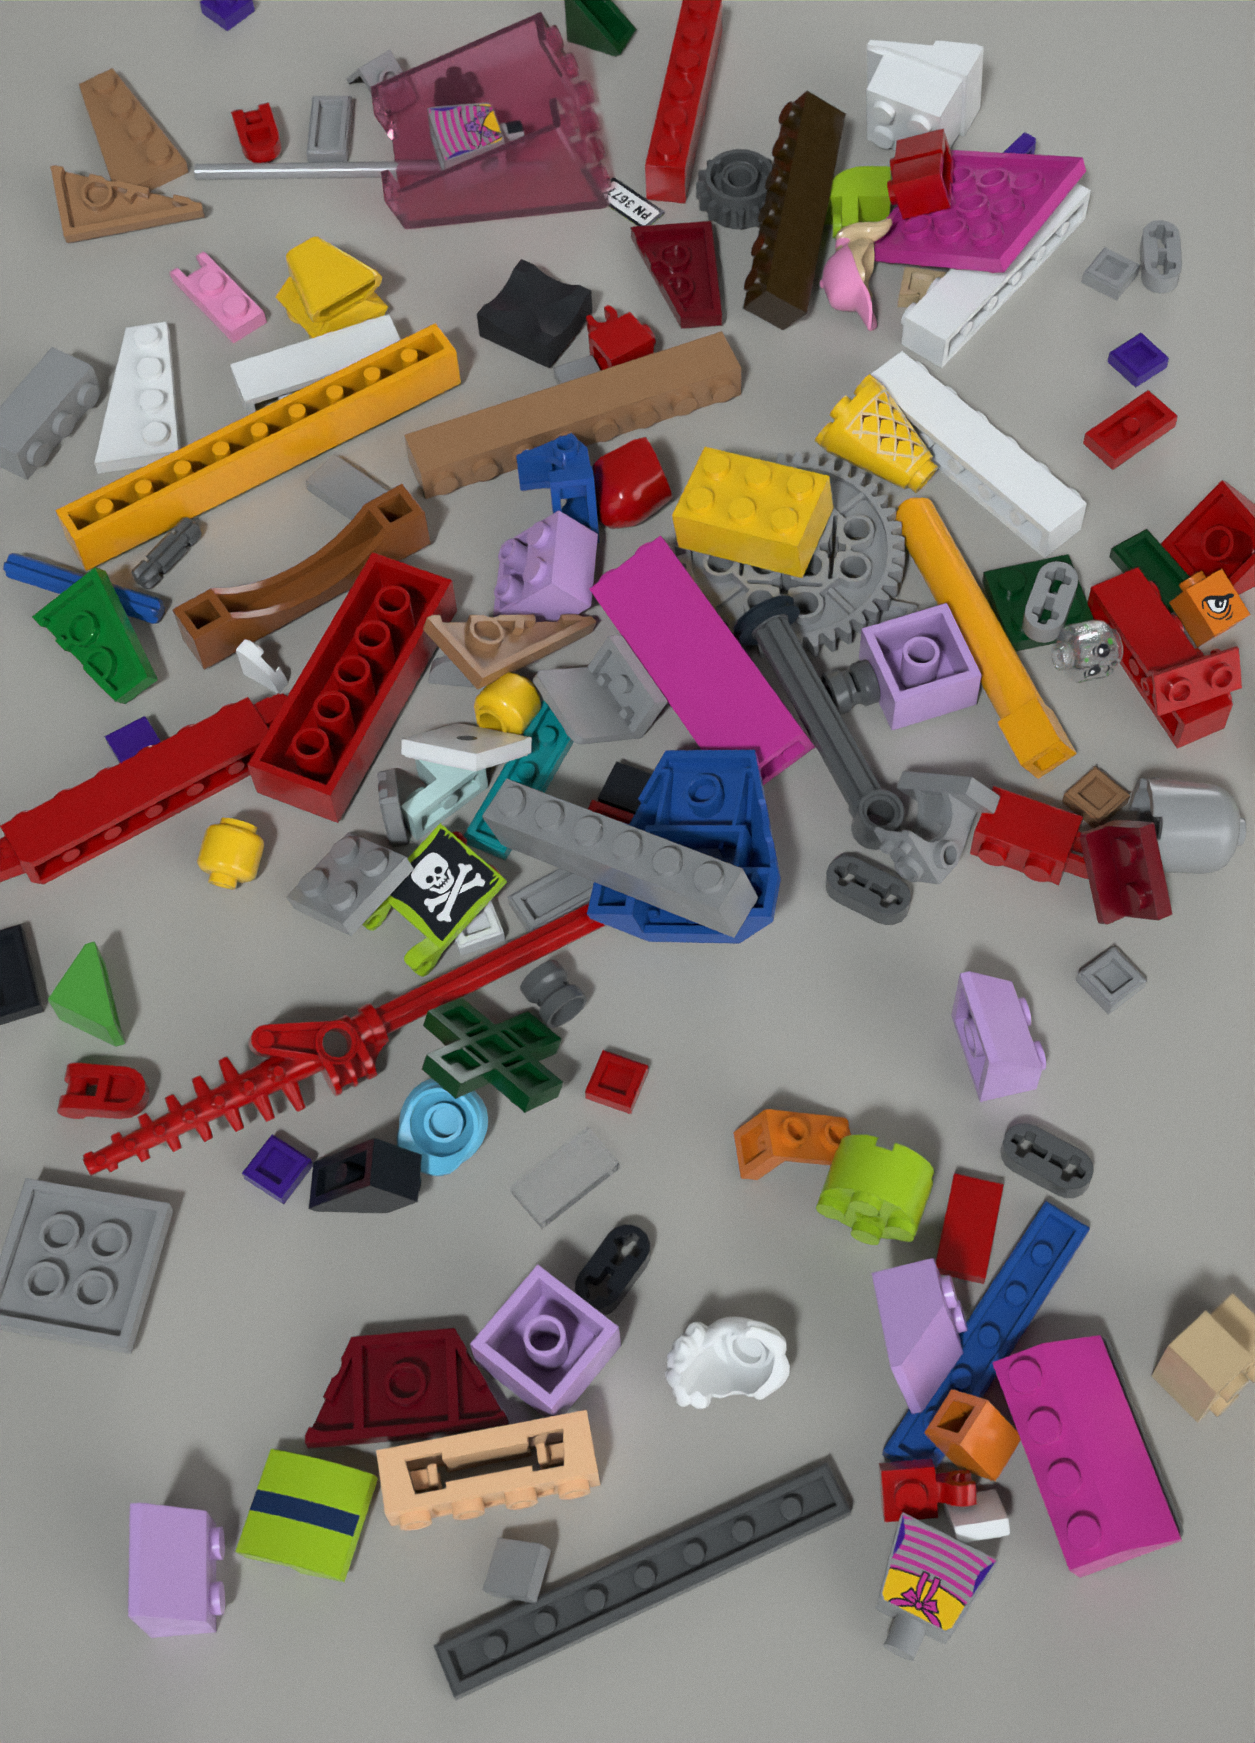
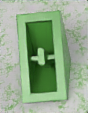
(86, 997)

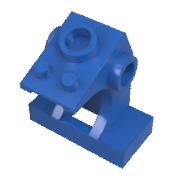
(567, 471)

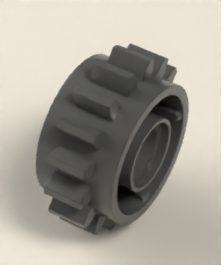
(734, 188)

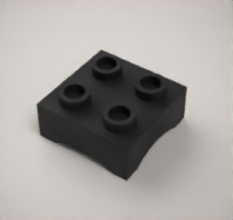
(535, 314)

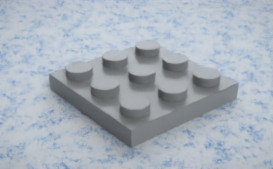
(80, 1264)

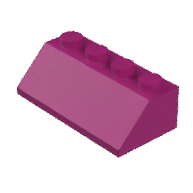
(1086, 1453)

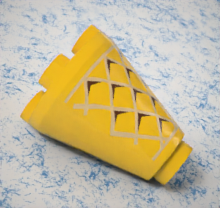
(877, 437)

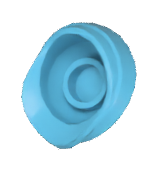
(441, 1127)

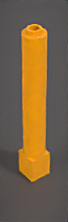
(1024, 718)

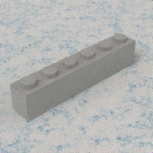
(621, 857)

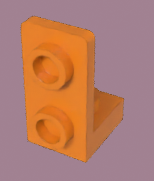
(789, 1137)

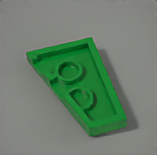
(99, 635)

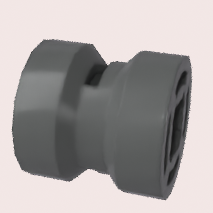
(852, 686)
(553, 994)

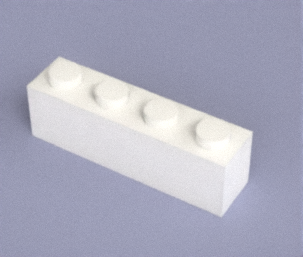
(288, 369)

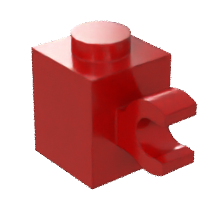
(618, 339)

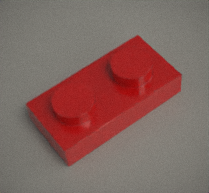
(1130, 429)

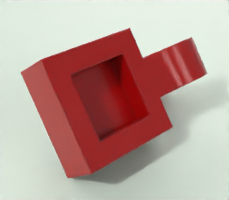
(916, 1489)

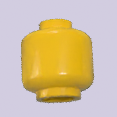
(507, 704)
(230, 853)

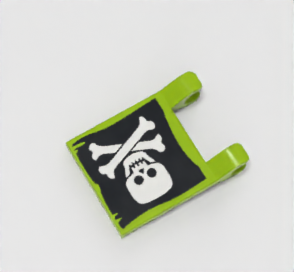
(439, 895)

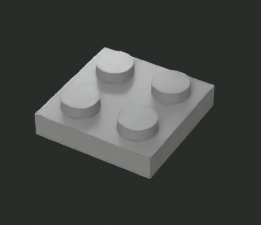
(349, 883)

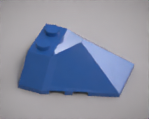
(716, 808)

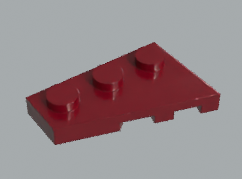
(684, 269)

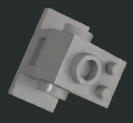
(942, 824)

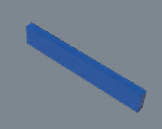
(997, 1323)

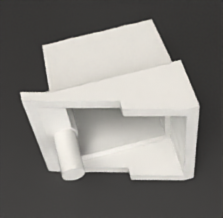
(921, 89)

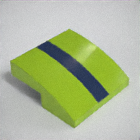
(307, 1515)

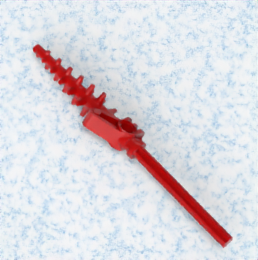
(298, 1052)

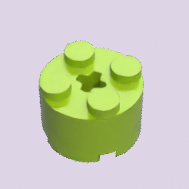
(876, 1189)

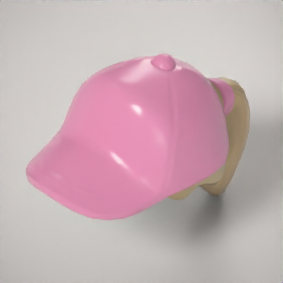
(850, 269)

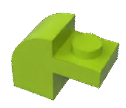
(858, 197)

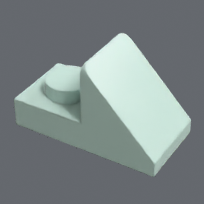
(445, 793)

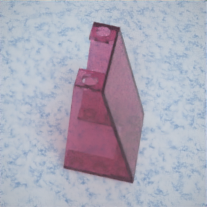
(523, 78)

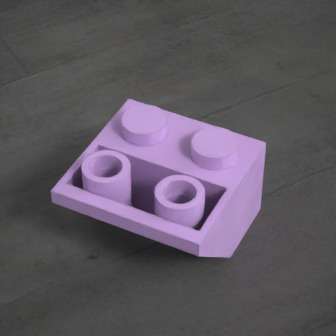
(547, 570)

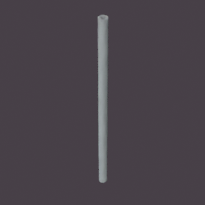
(308, 170)

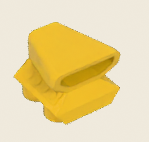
(329, 288)

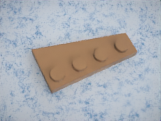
(128, 136)

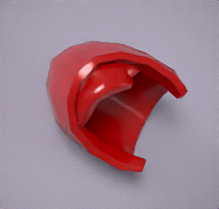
(629, 485)

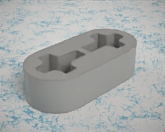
(1168, 256)
(1057, 604)

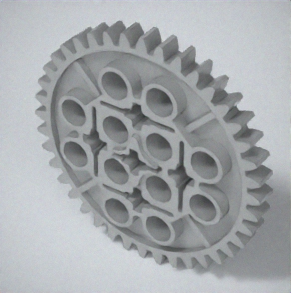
(837, 602)

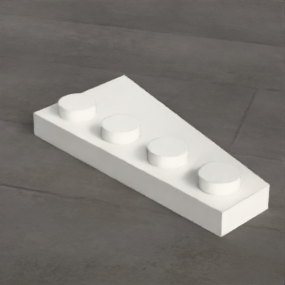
(142, 402)

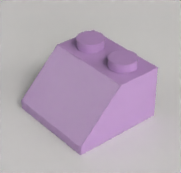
(996, 1036)
(919, 1327)
(174, 1570)

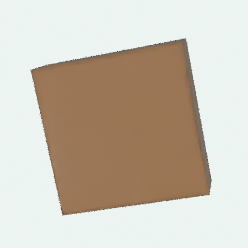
(1096, 798)

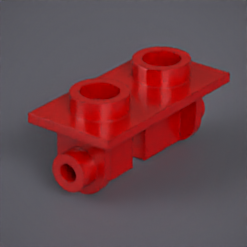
(1194, 680)

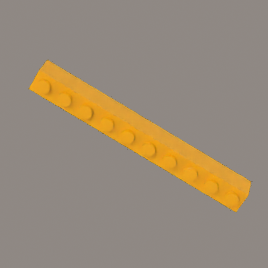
(259, 446)

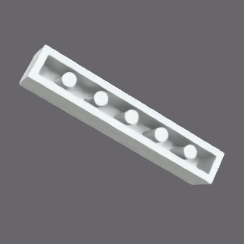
(968, 298)
(984, 459)

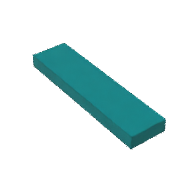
(535, 770)

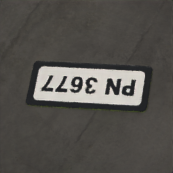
(632, 204)

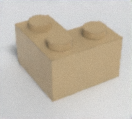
(1210, 1360)

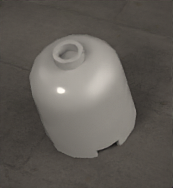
(1192, 821)

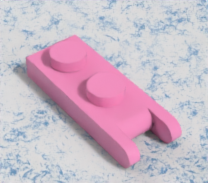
(220, 299)

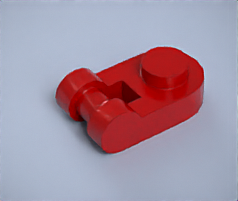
(257, 133)
(119, 1092)

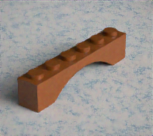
(224, 617)

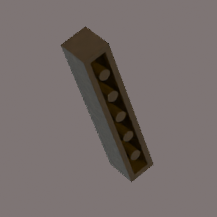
(794, 211)

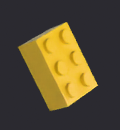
(753, 511)

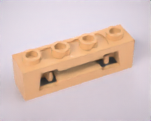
(413, 1470)

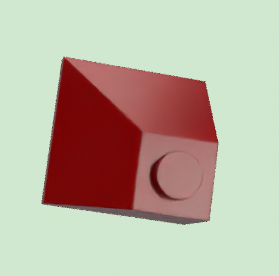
(1218, 537)

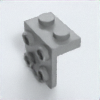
(605, 700)

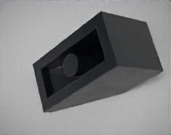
(366, 1179)

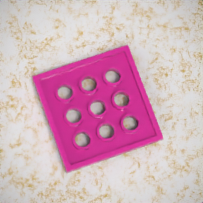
(992, 215)

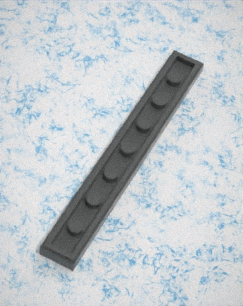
(641, 1581)

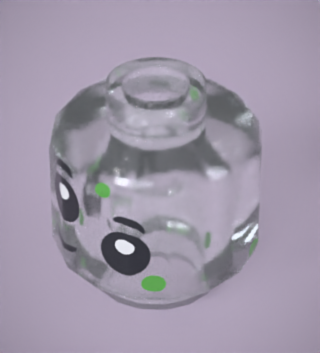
(1087, 651)

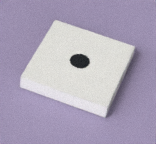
(466, 746)

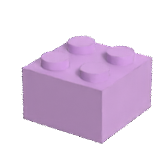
(921, 666)
(546, 1344)

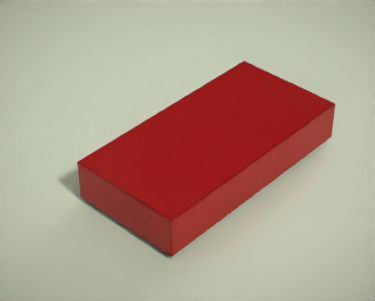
(969, 1228)

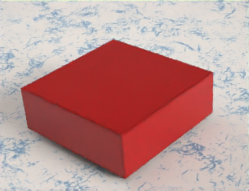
(616, 1082)

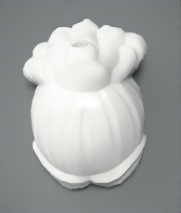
(726, 1360)

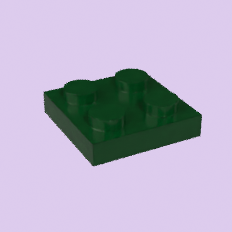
(1009, 593)

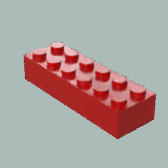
(352, 688)

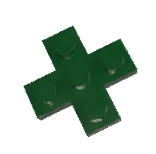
(492, 1054)

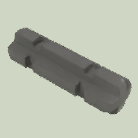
(166, 553)

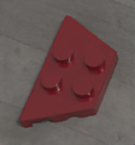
(404, 1391)

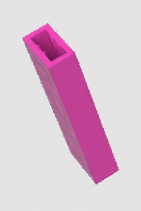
(698, 660)

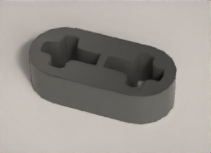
(868, 890)
(1046, 1160)

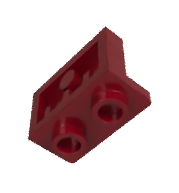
(1125, 871)

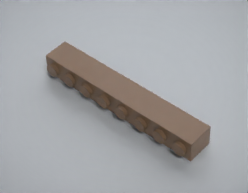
(588, 407)

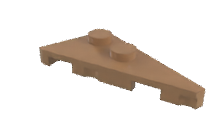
(101, 207)
(493, 646)

